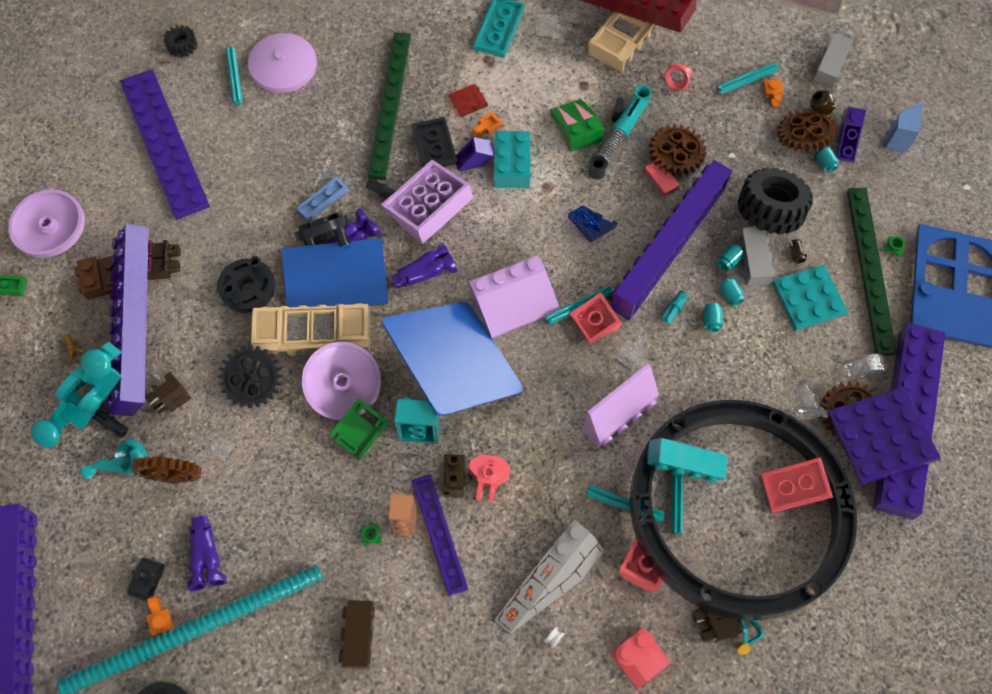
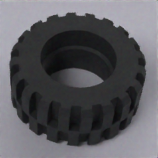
(775, 200)

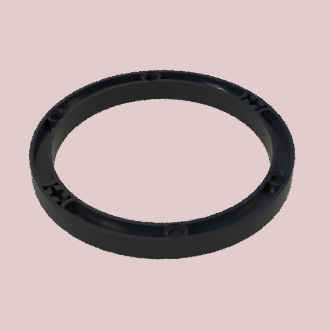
(689, 585)

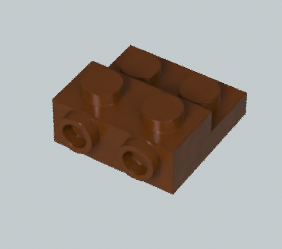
(94, 276)

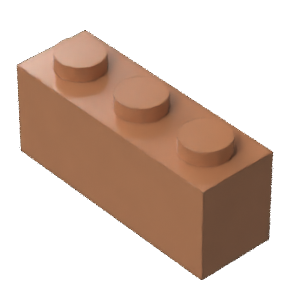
(402, 514)

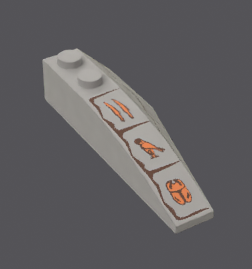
(552, 577)

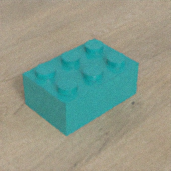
(512, 159)
(417, 421)

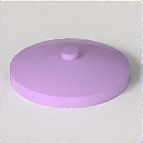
(282, 63)
(46, 223)
(338, 377)

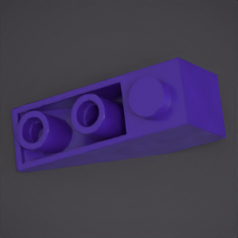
(850, 133)

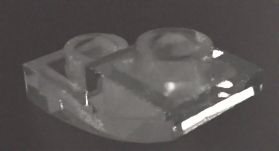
(865, 365)

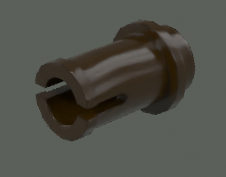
(798, 252)

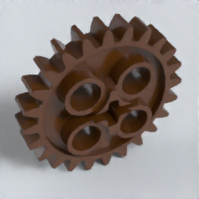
(806, 130)
(677, 150)
(841, 396)
(166, 469)

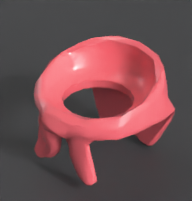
(687, 74)

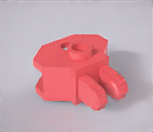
(489, 476)

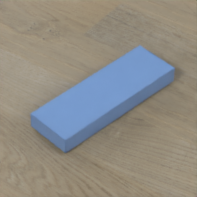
(322, 199)

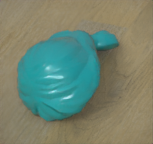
(121, 462)

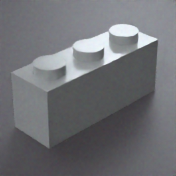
(834, 61)
(756, 256)

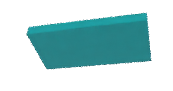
(499, 27)

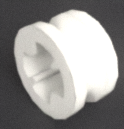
(554, 637)

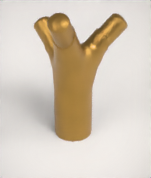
(71, 347)

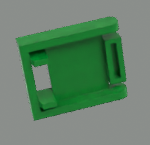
(356, 432)

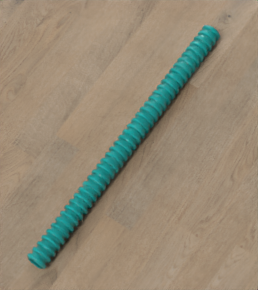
(179, 635)

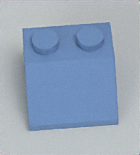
(904, 129)

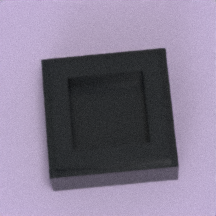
(617, 109)

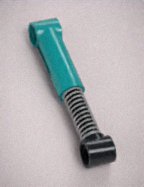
(620, 131)

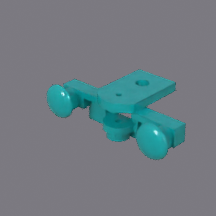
(95, 372)

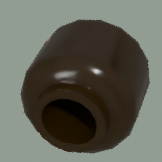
(823, 102)

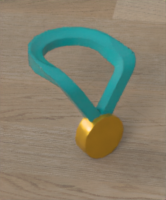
(744, 646)

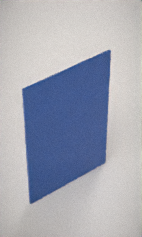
(335, 274)

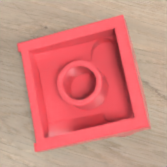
(596, 318)
(638, 570)
(640, 658)

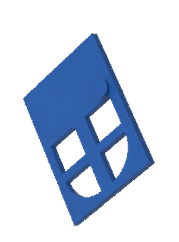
(953, 310)

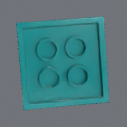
(809, 297)

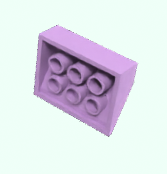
(428, 201)
(514, 296)
(621, 407)

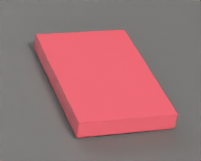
(796, 485)

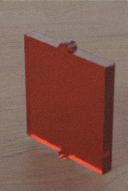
(468, 100)

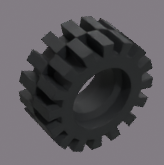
(177, 34)

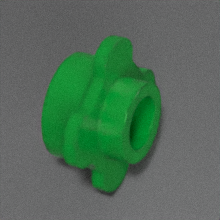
(898, 242)
(365, 531)

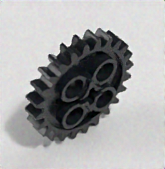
(236, 367)

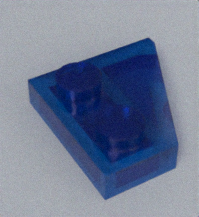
(590, 223)

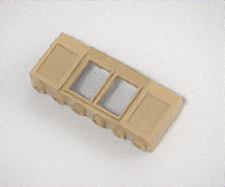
(618, 40)
(309, 327)

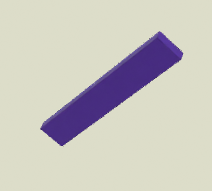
(439, 535)

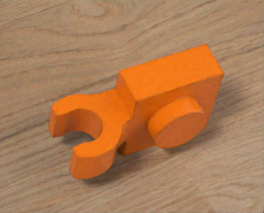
(773, 90)
(488, 124)
(160, 619)

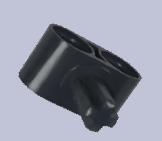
(145, 579)

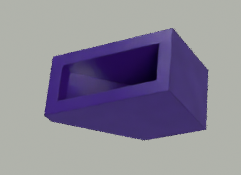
(474, 154)

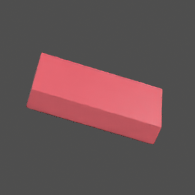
(664, 181)

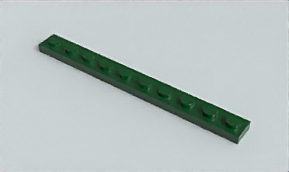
(389, 107)
(871, 272)

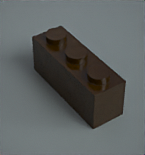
(357, 634)

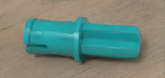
(674, 307)

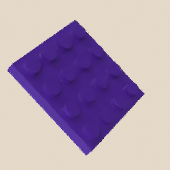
(883, 435)

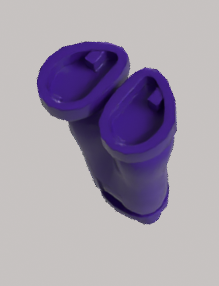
(353, 228)
(425, 267)
(202, 556)

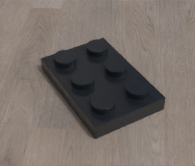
(434, 142)

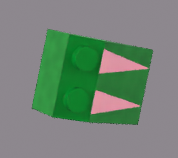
(577, 124)

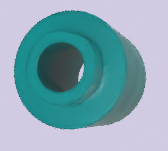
(827, 159)
(730, 257)
(732, 292)
(712, 317)

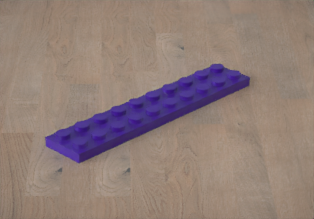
(164, 144)

